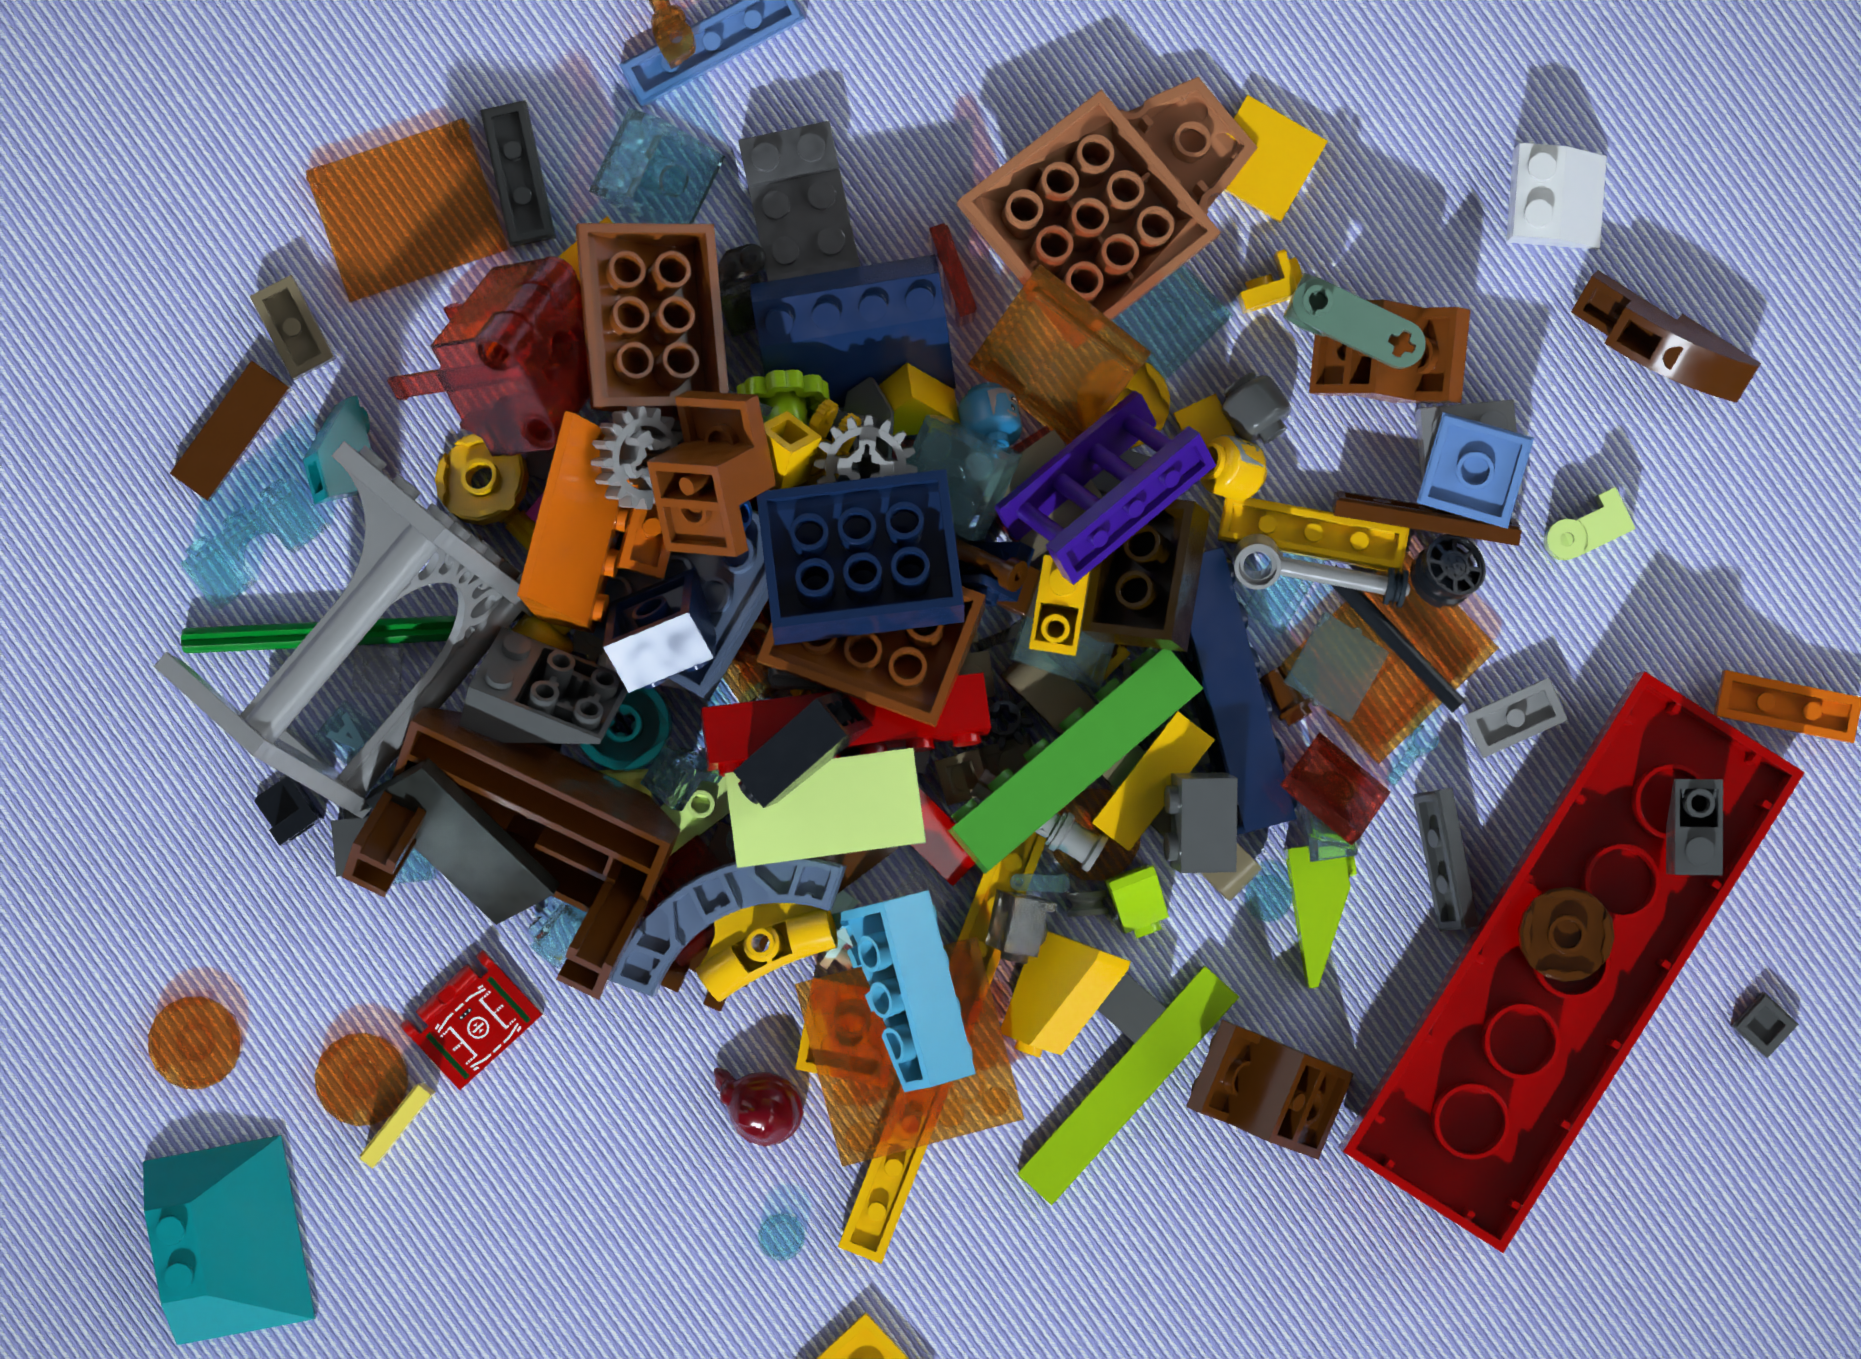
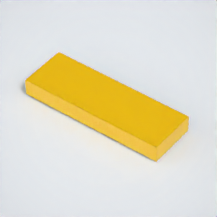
(1142, 791)

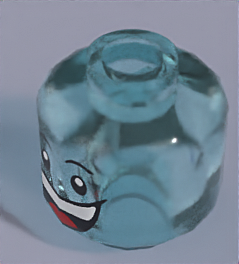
(554, 930)

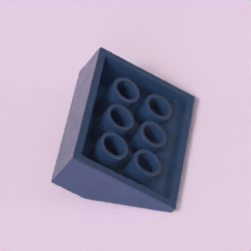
(855, 323)
(860, 557)

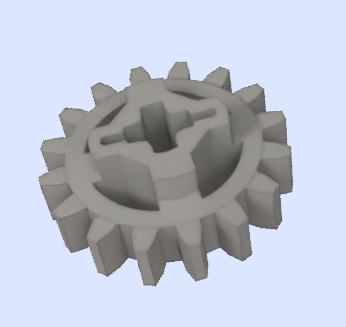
(628, 449)
(843, 463)

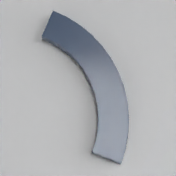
(711, 898)

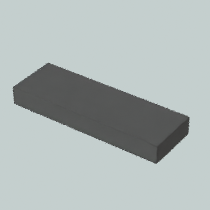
(518, 173)
(1445, 860)

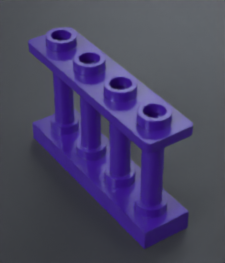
(1122, 510)

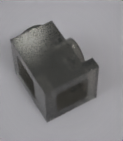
(1018, 925)

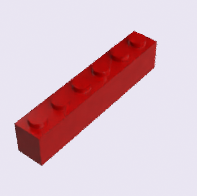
(740, 729)

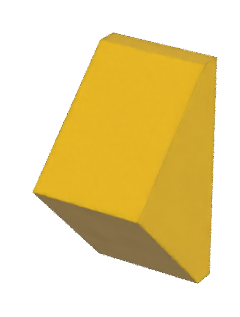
(915, 396)

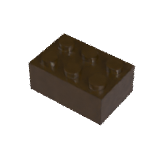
(1150, 582)

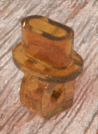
(667, 24)

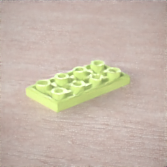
(838, 810)

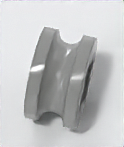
(1087, 903)

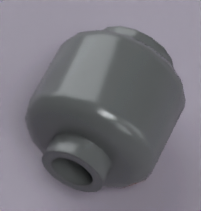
(1256, 408)

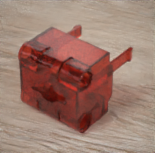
(512, 357)

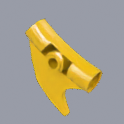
(735, 951)

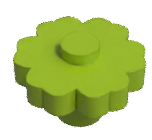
(788, 392)

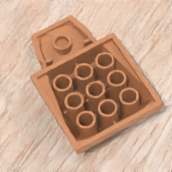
(1113, 194)

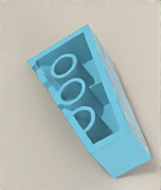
(910, 988)

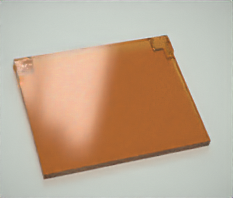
(407, 210)

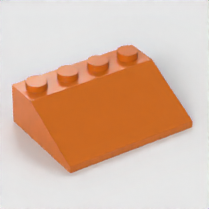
(573, 535)

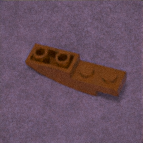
(1662, 343)

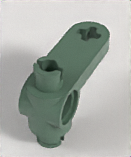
(1352, 321)

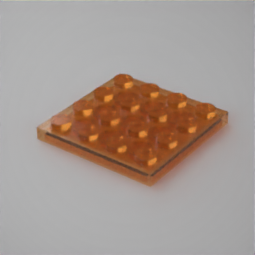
(860, 1084)

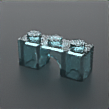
(219, 562)

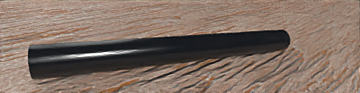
(1401, 647)

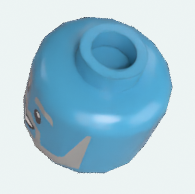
(992, 412)

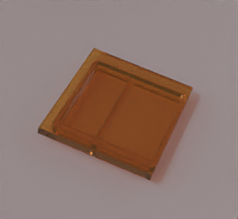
(1059, 356)
(1397, 697)

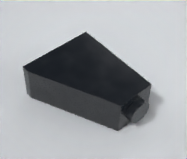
(801, 748)

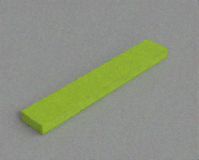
(1127, 1085)

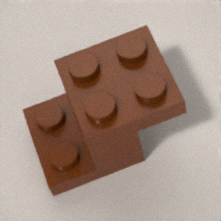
(1432, 379)
(711, 473)

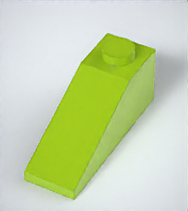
(1138, 900)
(1318, 901)

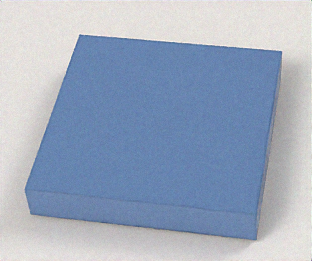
(1475, 470)

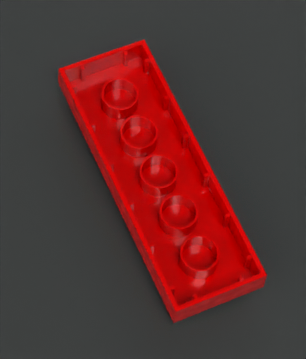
(1518, 1059)

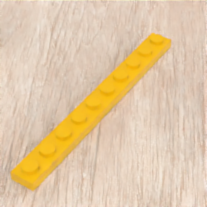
(892, 1175)

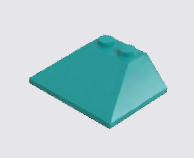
(226, 1240)

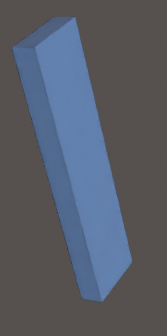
(717, 42)

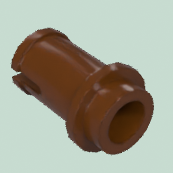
(1286, 698)

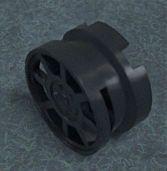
(1445, 573)

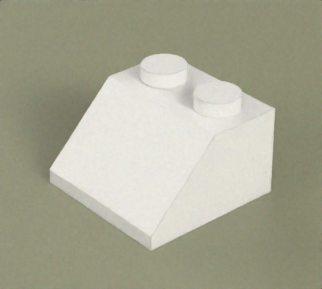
(1556, 196)

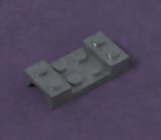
(799, 201)

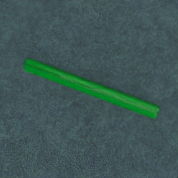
(292, 634)

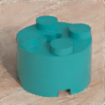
(649, 735)

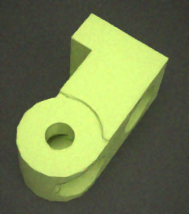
(1572, 538)

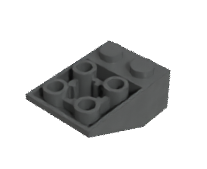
(540, 694)

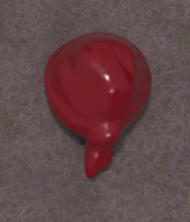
(760, 1105)

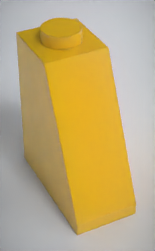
(1059, 994)

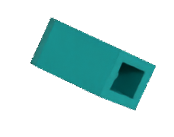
(326, 475)

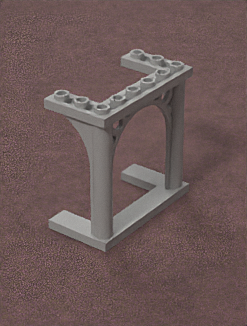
(395, 548)

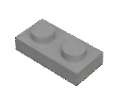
(1515, 718)

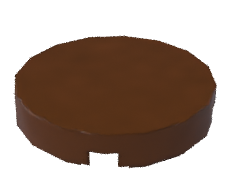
(1566, 934)

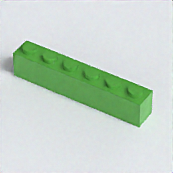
(1075, 759)

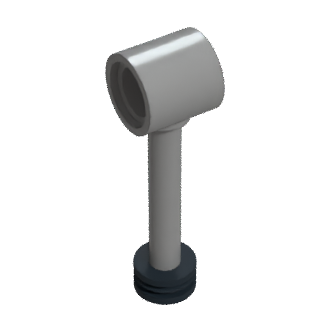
(1393, 586)

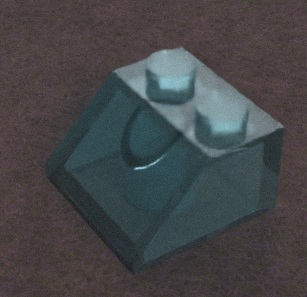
(656, 171)

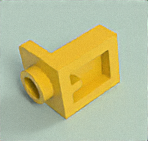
(1265, 292)

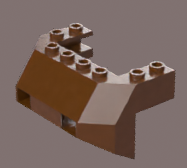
(579, 824)

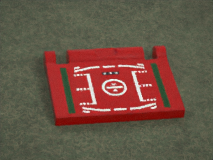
(472, 1020)

